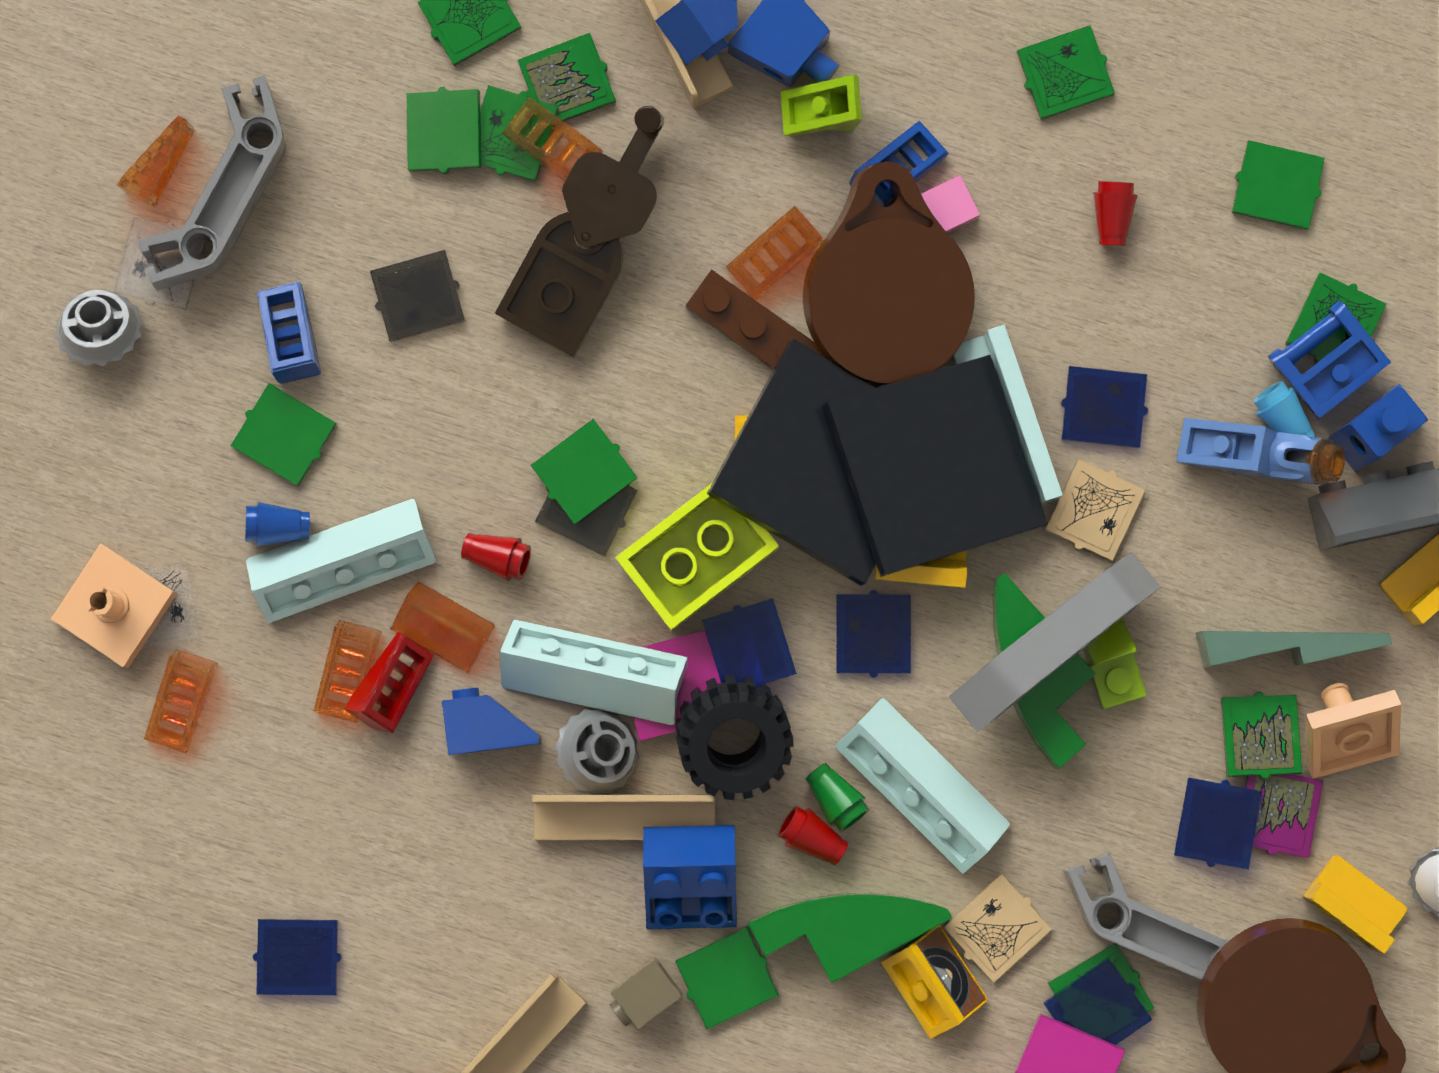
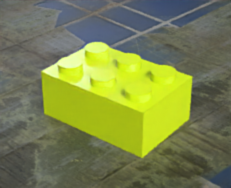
(694, 557)

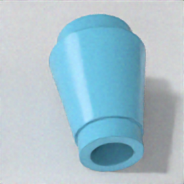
(1282, 410)

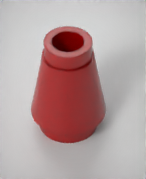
(1114, 211)
(497, 554)
(812, 836)

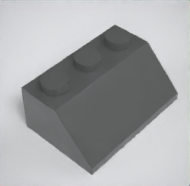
(1377, 507)

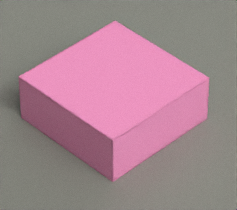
(951, 204)

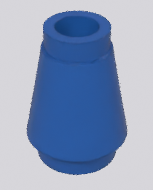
(275, 524)

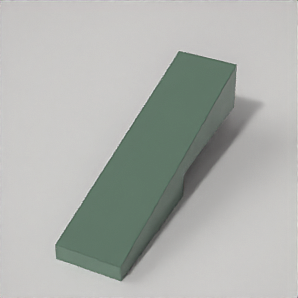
(1306, 647)

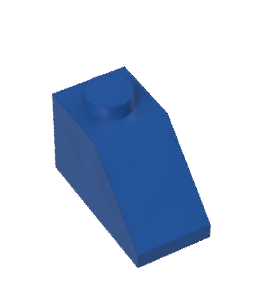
(699, 27)
(482, 724)

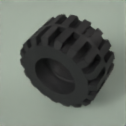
(744, 770)

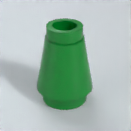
(836, 797)

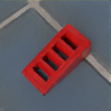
(370, 688)

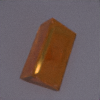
(442, 626)

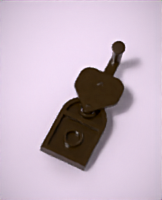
(558, 282)

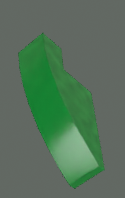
(1037, 709)
(848, 927)

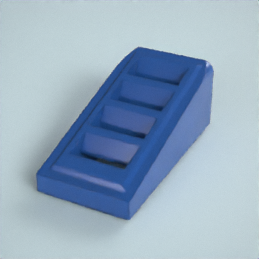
(926, 142)
(294, 360)

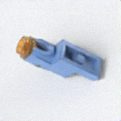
(1260, 452)

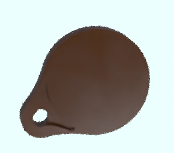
(888, 284)
(1293, 1003)

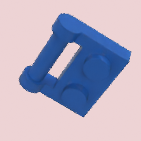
(1340, 370)

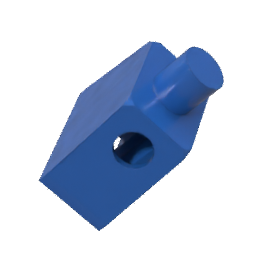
(784, 42)
(1379, 427)

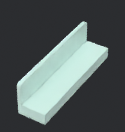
(998, 345)
(339, 561)
(592, 672)
(923, 785)

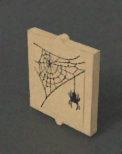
(1095, 510)
(997, 928)

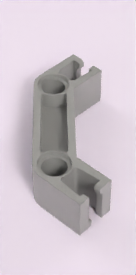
(226, 197)
(1054, 641)
(1142, 927)

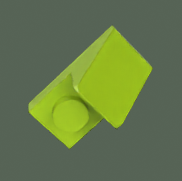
(822, 107)
(1115, 666)

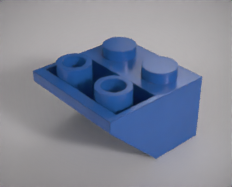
(690, 877)

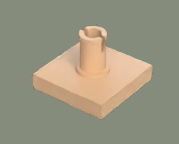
(114, 606)
(1352, 731)

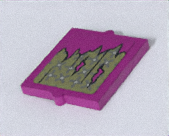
(1286, 813)

